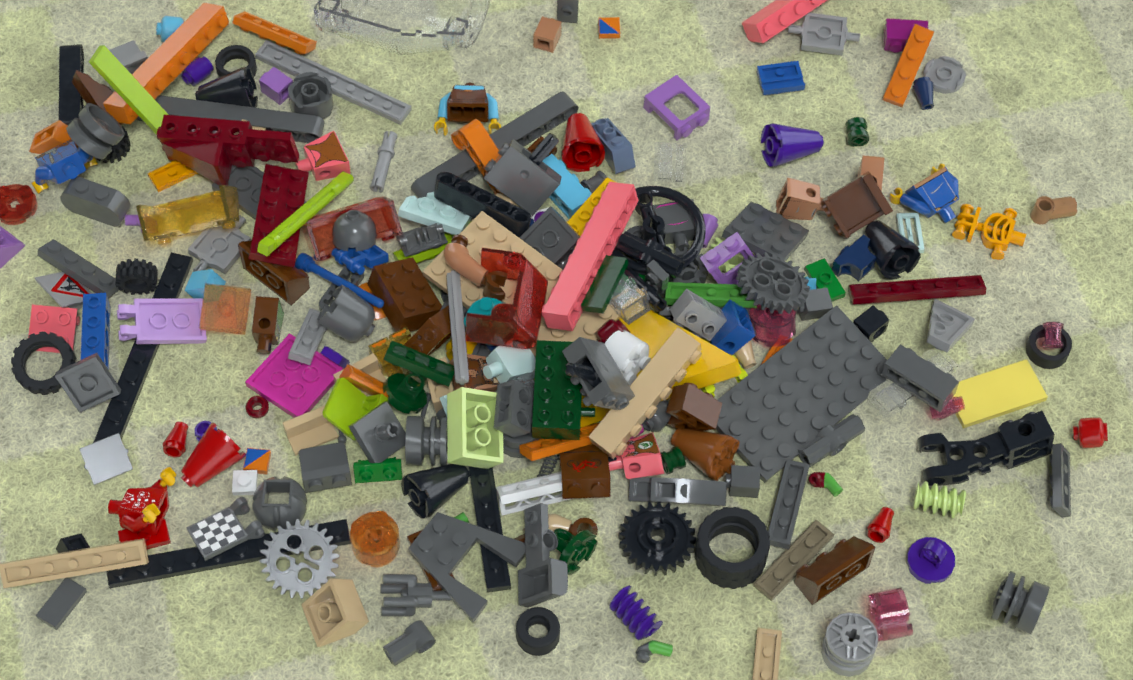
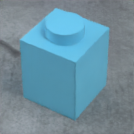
(197, 281)

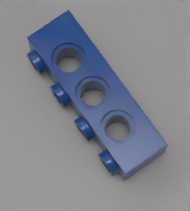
(96, 326)

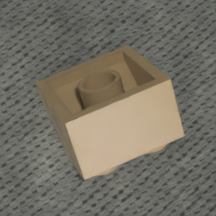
(334, 611)

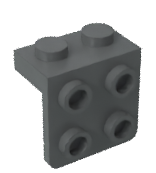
(324, 467)

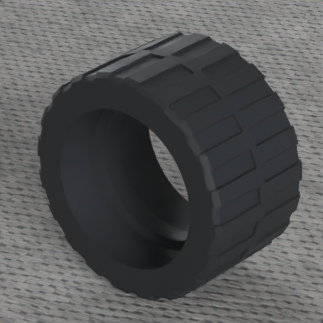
(726, 573)

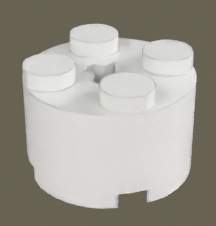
(628, 353)

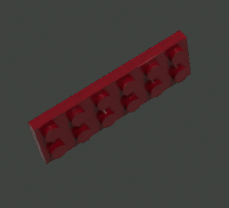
(280, 196)

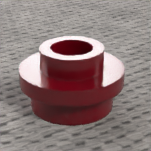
(257, 401)

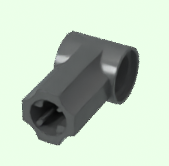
(415, 639)

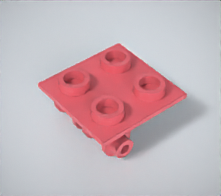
(55, 320)

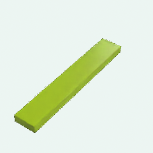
(128, 87)

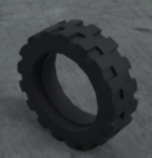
(27, 347)

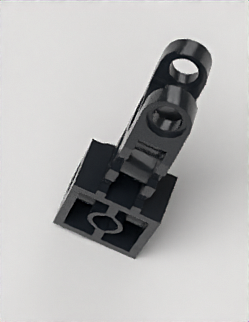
(1012, 445)

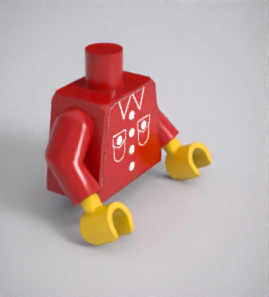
(144, 507)

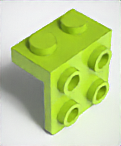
(348, 405)

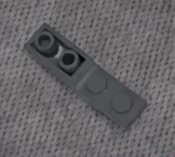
(678, 491)

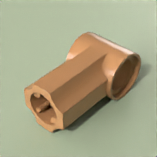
(1048, 208)

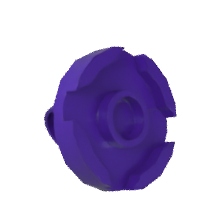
(931, 560)

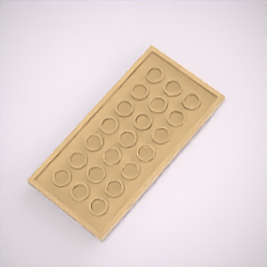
(488, 233)

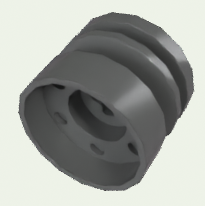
(425, 440)
(1020, 602)

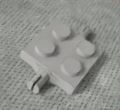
(824, 33)
(218, 247)

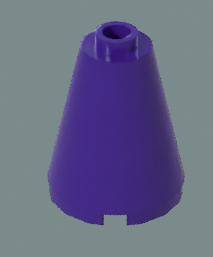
(788, 143)

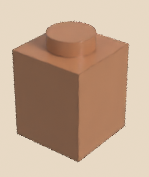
(547, 34)

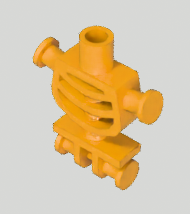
(968, 223)

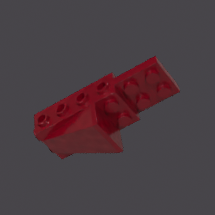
(212, 147)

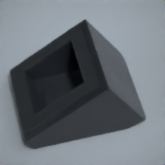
(72, 543)

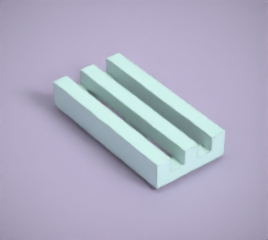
(899, 216)

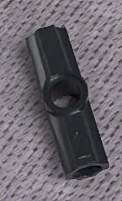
(648, 250)

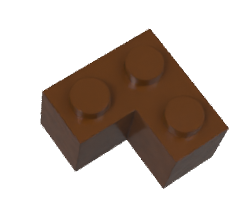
(693, 408)

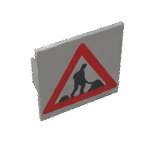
(63, 289)

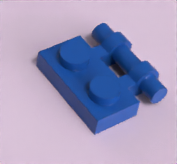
(368, 257)

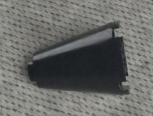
(232, 89)
(892, 250)
(433, 487)

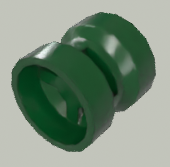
(857, 131)

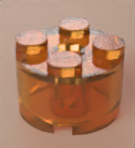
(370, 527)

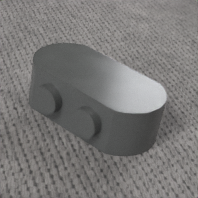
(95, 201)

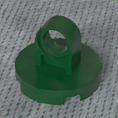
(406, 392)
(575, 548)

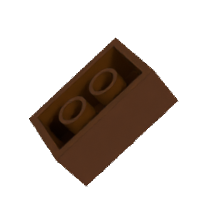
(405, 294)

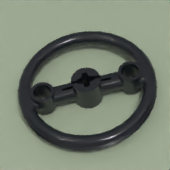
(656, 231)

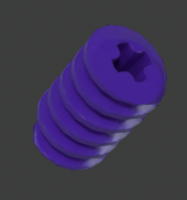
(633, 614)

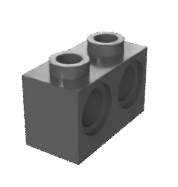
(513, 408)

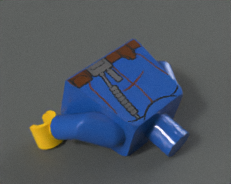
(61, 164)

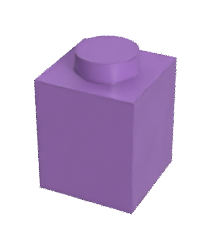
(275, 85)

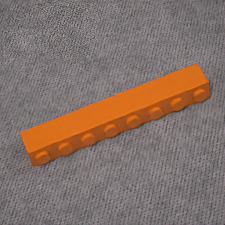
(172, 57)

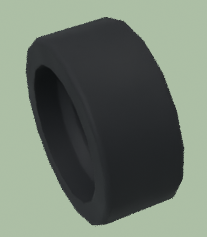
(235, 52)
(1043, 360)

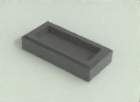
(61, 603)

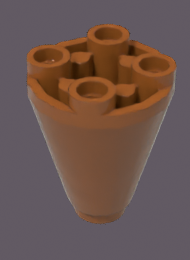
(707, 450)

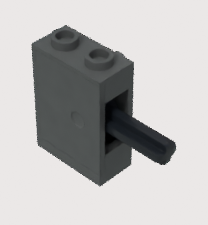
(524, 174)
(598, 374)

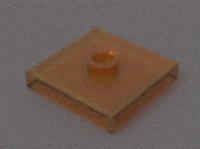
(224, 308)

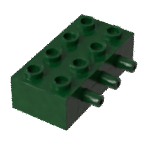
(556, 400)

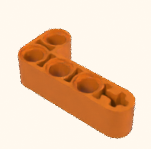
(478, 144)

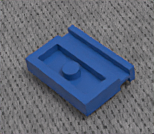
(780, 78)

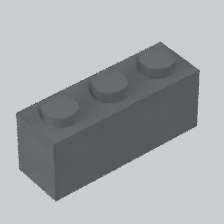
(920, 378)

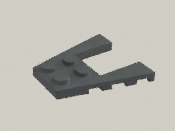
(445, 545)

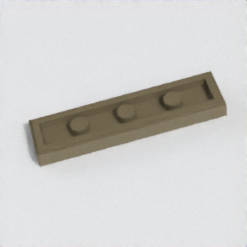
(787, 565)

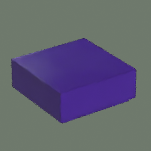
(335, 356)

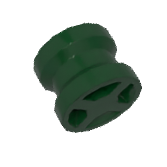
(672, 460)

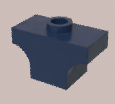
(855, 259)

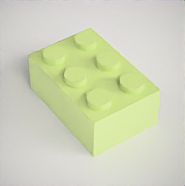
(471, 429)

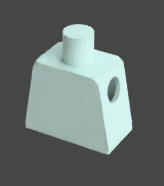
(509, 363)

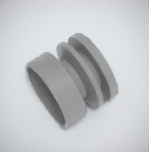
(849, 657)

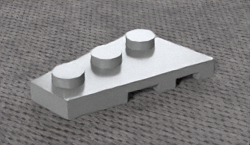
(947, 326)

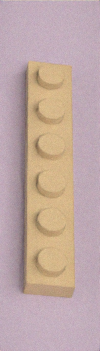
(73, 563)

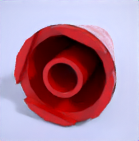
(581, 144)
(210, 457)

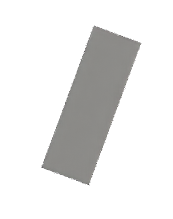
(308, 339)

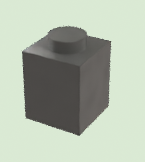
(816, 304)
(743, 481)

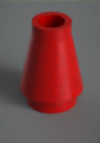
(175, 442)
(880, 527)

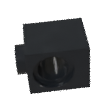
(872, 323)

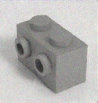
(697, 315)

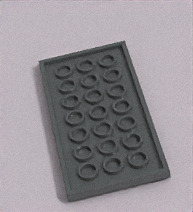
(800, 392)

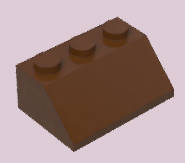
(283, 280)
(834, 568)

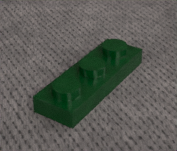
(419, 363)

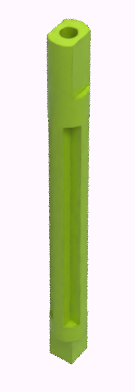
(304, 213)

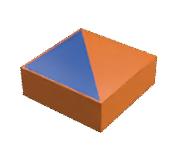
(609, 27)
(257, 460)

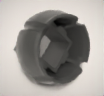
(277, 514)

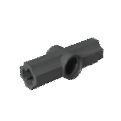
(831, 440)

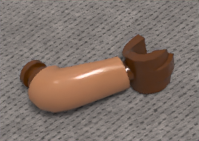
(458, 259)

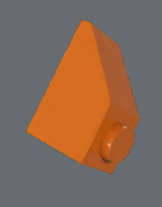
(50, 138)

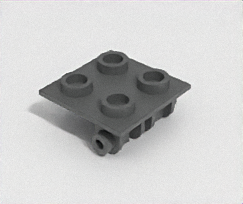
(421, 239)

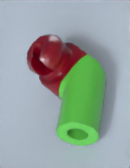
(825, 480)

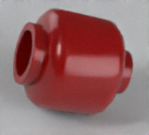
(1091, 432)

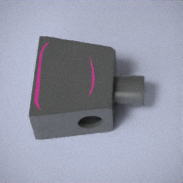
(678, 224)

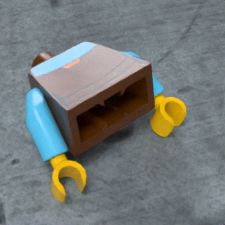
(466, 104)

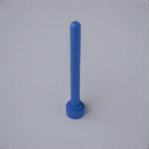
(307, 264)

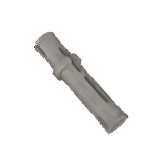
(385, 154)

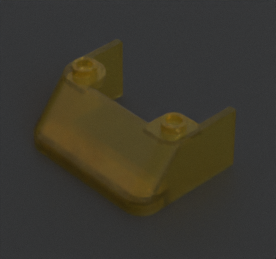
(189, 215)

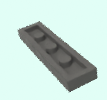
(78, 268)
(788, 503)

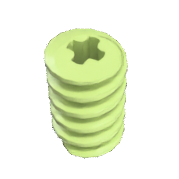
(939, 499)

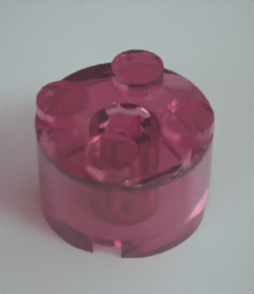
(773, 328)
(890, 614)

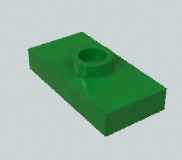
(825, 278)

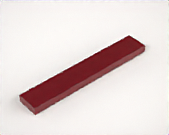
(917, 289)

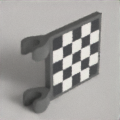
(224, 530)

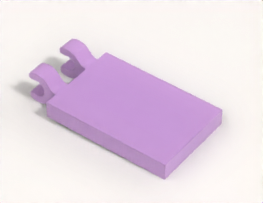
(162, 321)

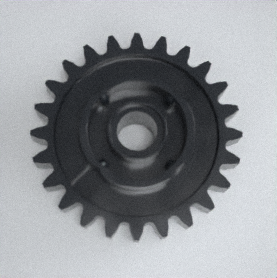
(657, 555)

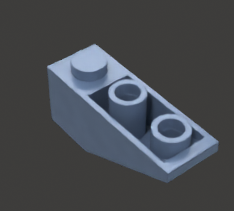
(617, 148)

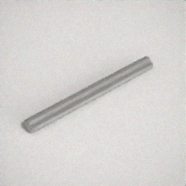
(457, 328)

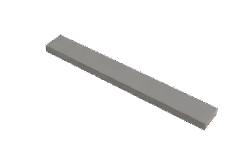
(341, 85)

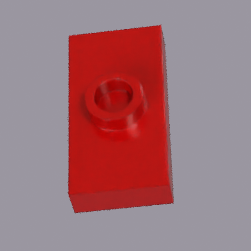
(151, 541)

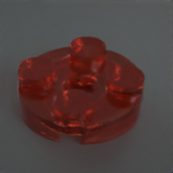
(22, 194)

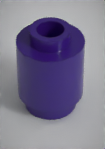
(197, 71)

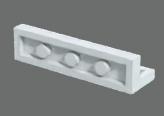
(530, 488)

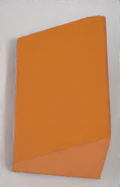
(363, 381)

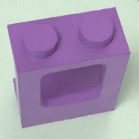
(682, 128)
(721, 254)

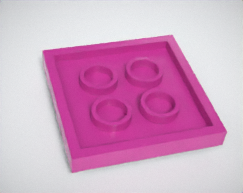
(290, 383)

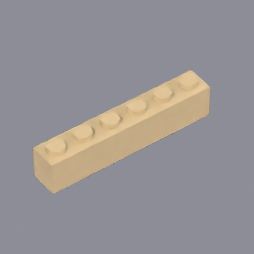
(649, 389)

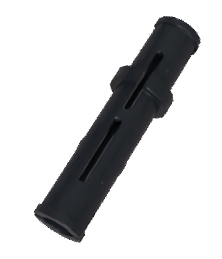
(656, 301)

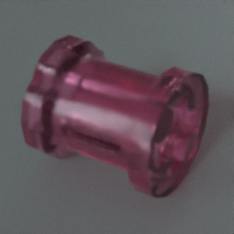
(1052, 335)

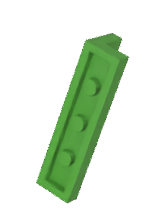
(714, 293)

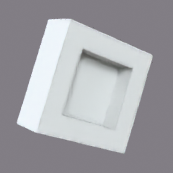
(244, 482)

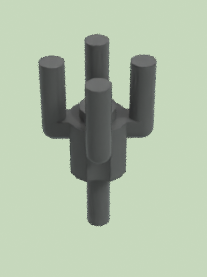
(413, 595)

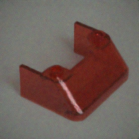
(319, 228)
(516, 323)

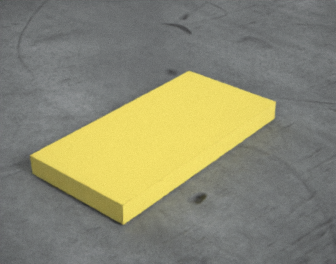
(999, 393)

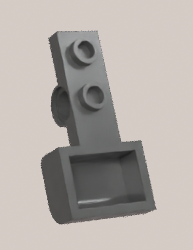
(543, 576)

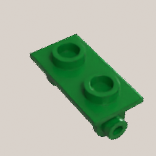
(387, 470)

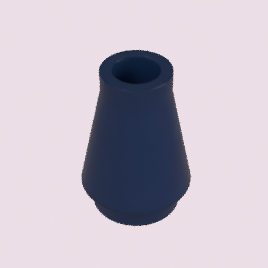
(924, 91)

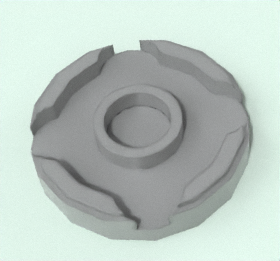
(945, 74)

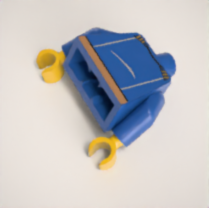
(931, 194)

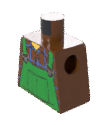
(267, 323)

